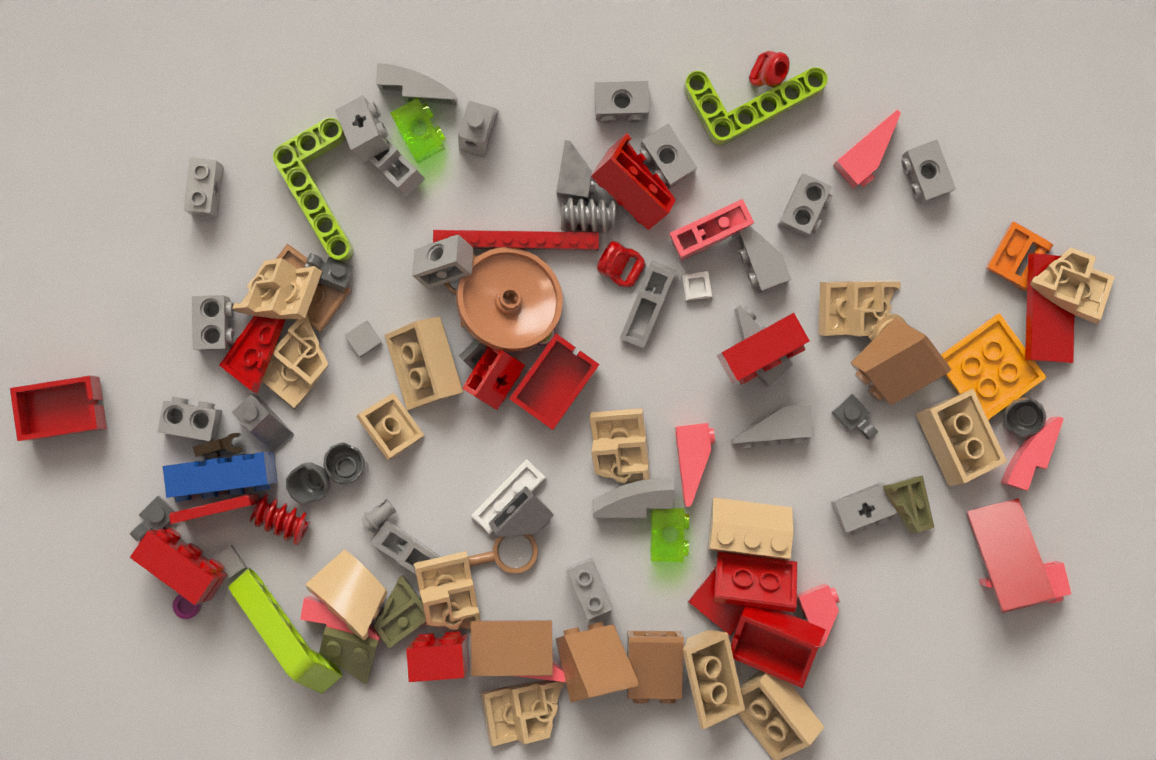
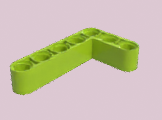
(753, 107)
(310, 189)
(281, 636)

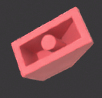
(819, 607)

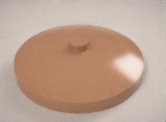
(509, 299)

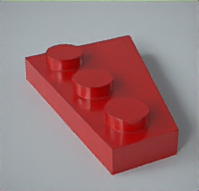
(252, 351)

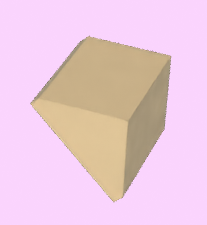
(390, 426)

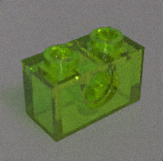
(407, 118)
(663, 550)

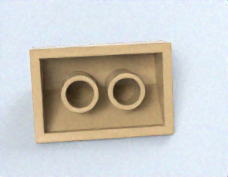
(423, 362)
(961, 438)
(750, 529)
(712, 677)
(778, 715)

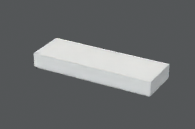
(525, 475)

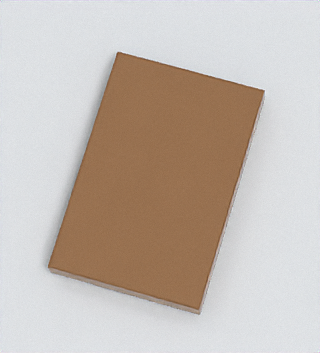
(325, 299)
(511, 648)

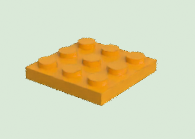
(992, 365)

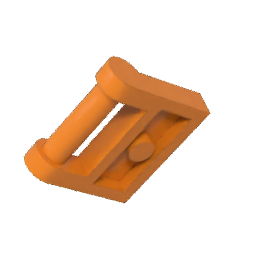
(1012, 251)

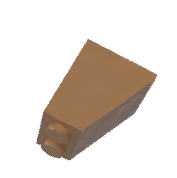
(899, 363)
(594, 662)
(657, 665)

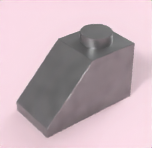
(574, 175)
(262, 422)
(521, 516)

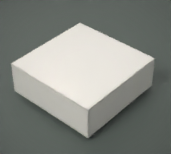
(696, 286)

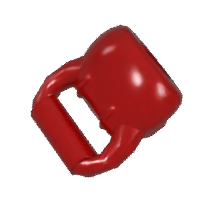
(769, 69)
(614, 261)

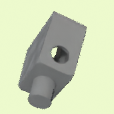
(476, 128)

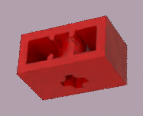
(493, 377)

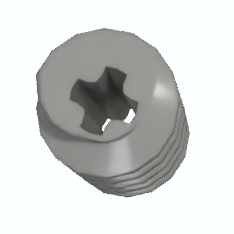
(588, 215)

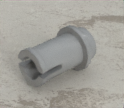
(378, 515)

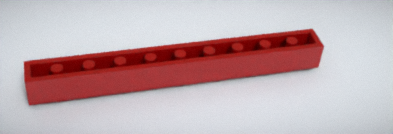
(524, 239)

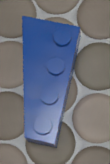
(219, 475)

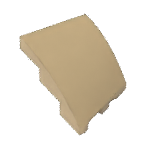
(1075, 285)
(280, 291)
(853, 306)
(295, 364)
(620, 445)
(447, 591)
(349, 592)
(521, 711)

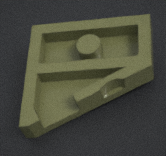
(911, 503)
(400, 614)
(349, 652)

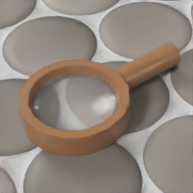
(511, 553)

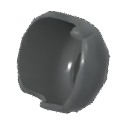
(1024, 416)
(343, 463)
(307, 483)

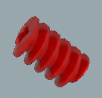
(280, 519)

